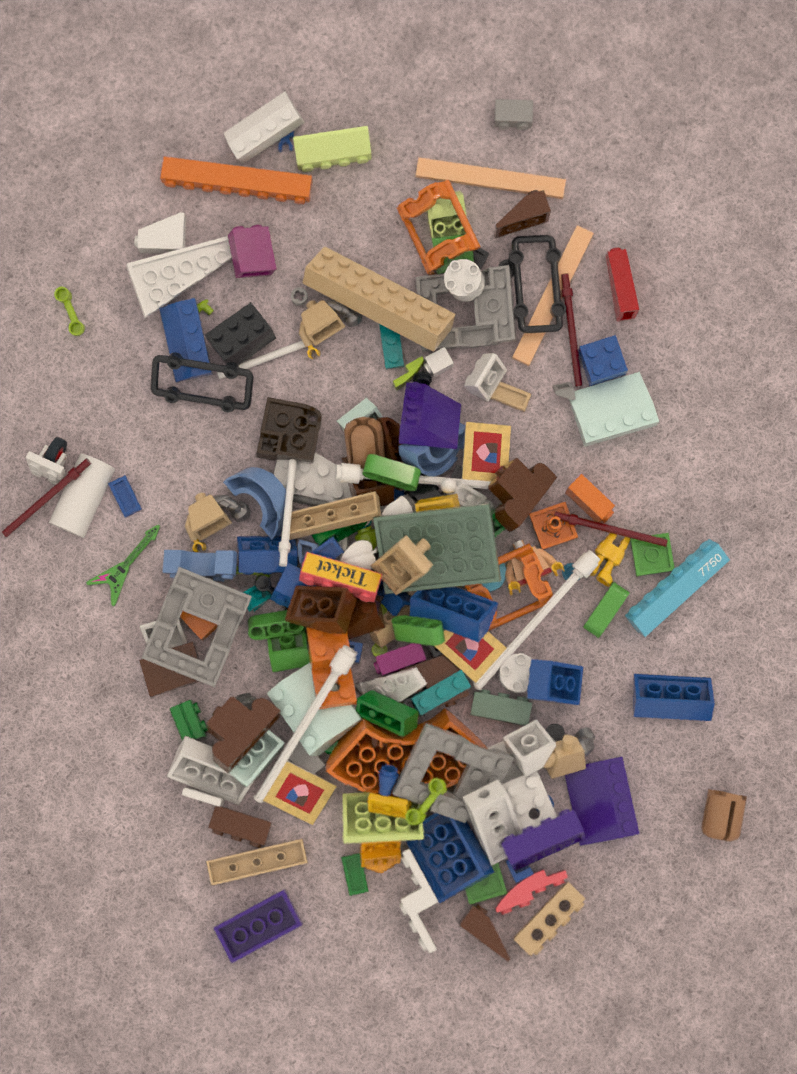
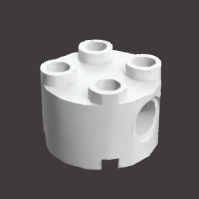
(464, 280)
(515, 673)

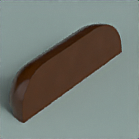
(391, 435)

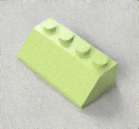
(332, 148)

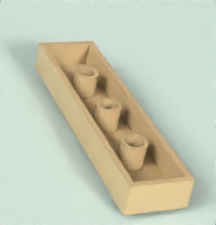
(334, 515)
(257, 862)

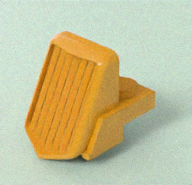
(380, 855)

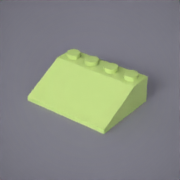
(373, 827)

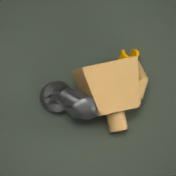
(322, 322)
(208, 516)
(570, 753)

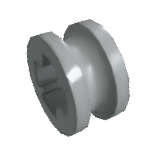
(301, 291)

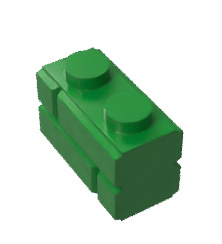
(188, 720)

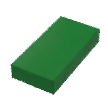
(354, 874)

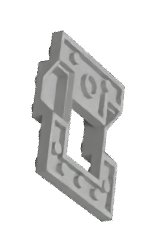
(492, 310)
(207, 601)
(482, 769)

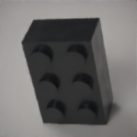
(240, 335)

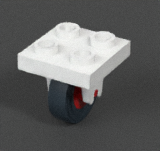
(49, 461)

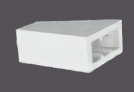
(163, 235)

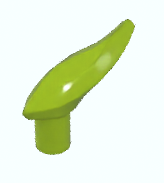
(203, 305)

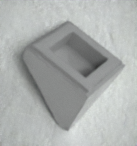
(564, 390)

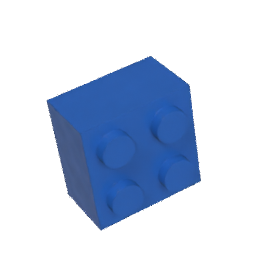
(602, 360)

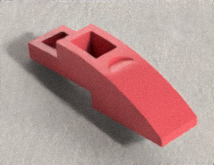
(521, 893)

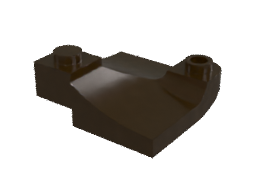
(288, 432)

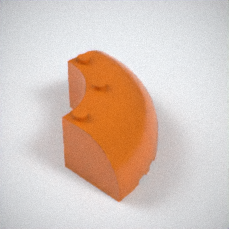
(369, 747)

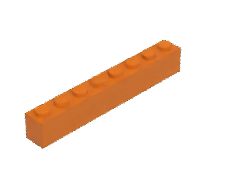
(236, 179)

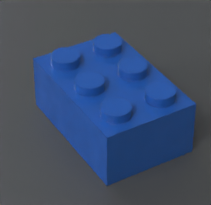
(555, 682)

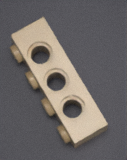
(524, 937)

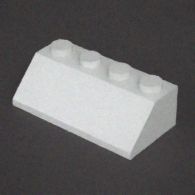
(263, 128)
(196, 768)

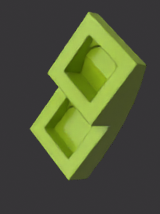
(412, 368)

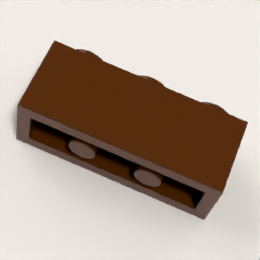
(240, 826)

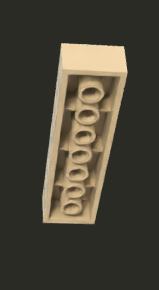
(378, 298)

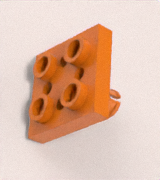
(553, 525)

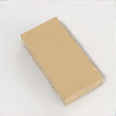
(511, 396)

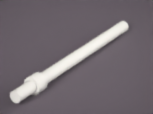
(269, 356)
(284, 545)

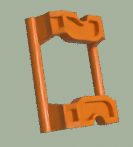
(448, 248)
(531, 571)

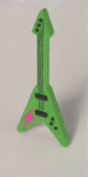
(117, 574)

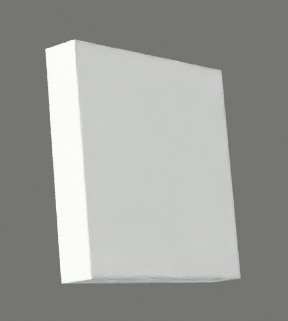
(205, 797)

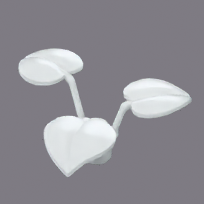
(361, 552)

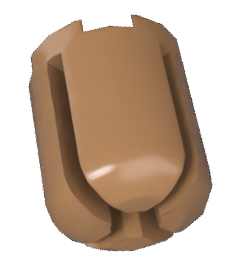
(363, 438)
(723, 815)

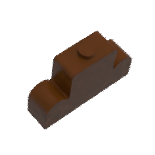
(519, 491)
(435, 671)
(239, 729)

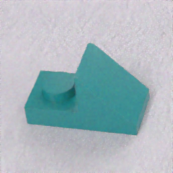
(258, 598)

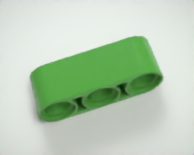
(391, 472)
(606, 610)
(266, 627)
(418, 630)

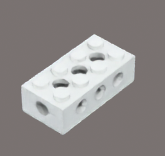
(480, 805)

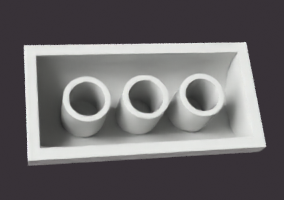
(82, 497)

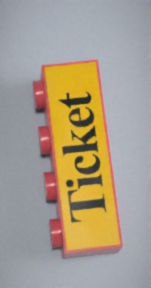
(333, 573)

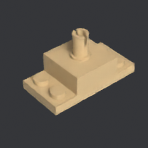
(403, 564)

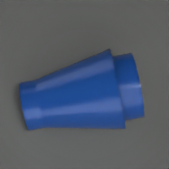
(387, 778)

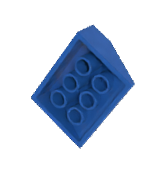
(449, 856)

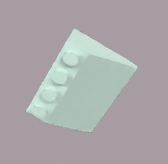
(613, 409)
(294, 699)

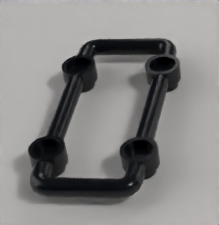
(552, 257)
(230, 370)

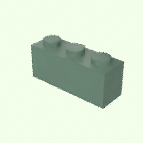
(501, 707)

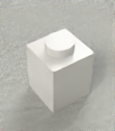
(438, 362)

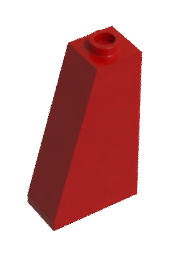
(622, 284)

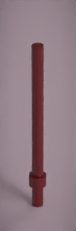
(567, 294)
(73, 474)
(573, 519)

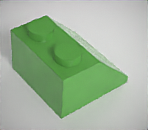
(288, 651)

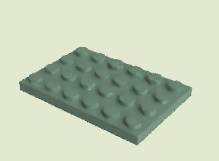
(459, 540)

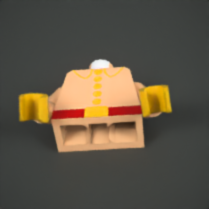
(514, 567)

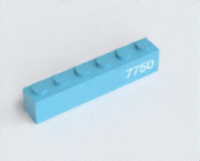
(677, 587)

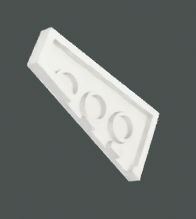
(395, 685)

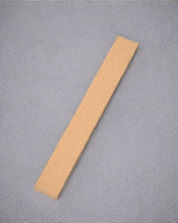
(489, 177)
(567, 265)

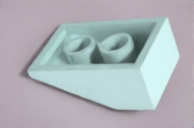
(257, 759)

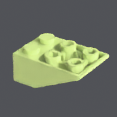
(444, 219)

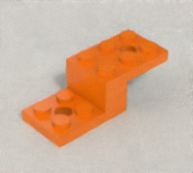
(322, 650)

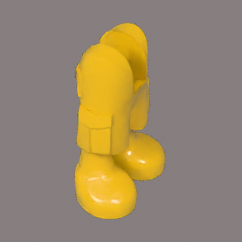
(613, 556)

